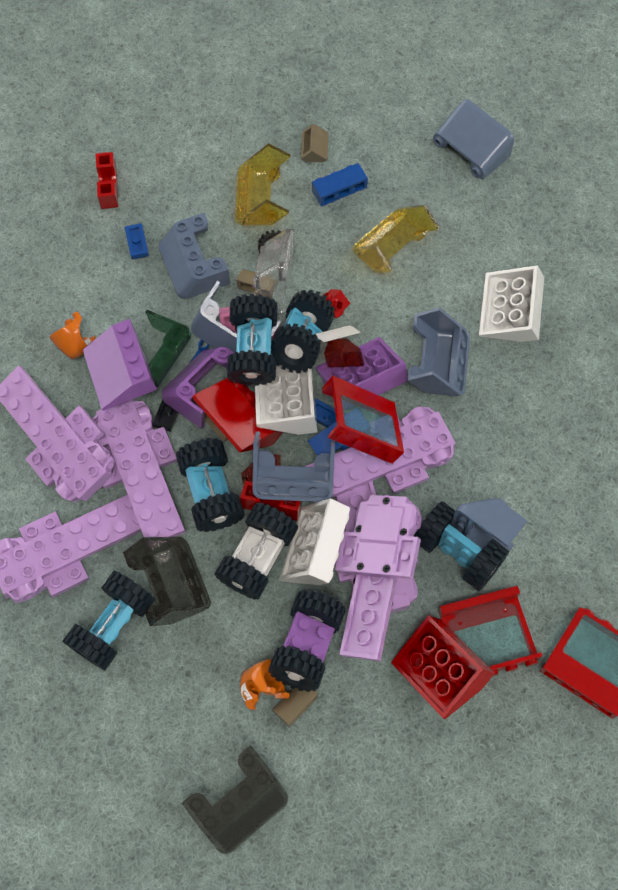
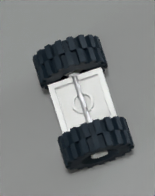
(257, 551)

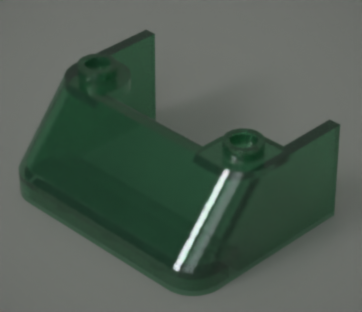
(173, 344)

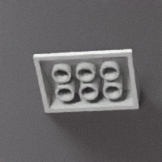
(512, 304)
(287, 403)
(316, 543)

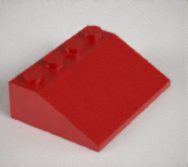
(234, 413)
(441, 667)

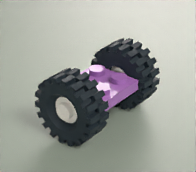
(303, 652)

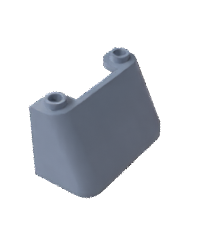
(476, 138)

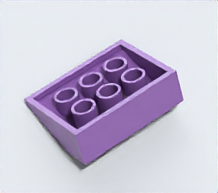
(118, 366)
(380, 372)

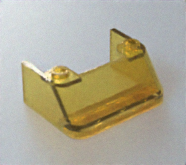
(254, 188)
(393, 234)

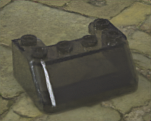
(172, 578)
(243, 808)

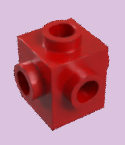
(338, 300)

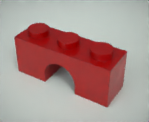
(107, 186)
(289, 507)

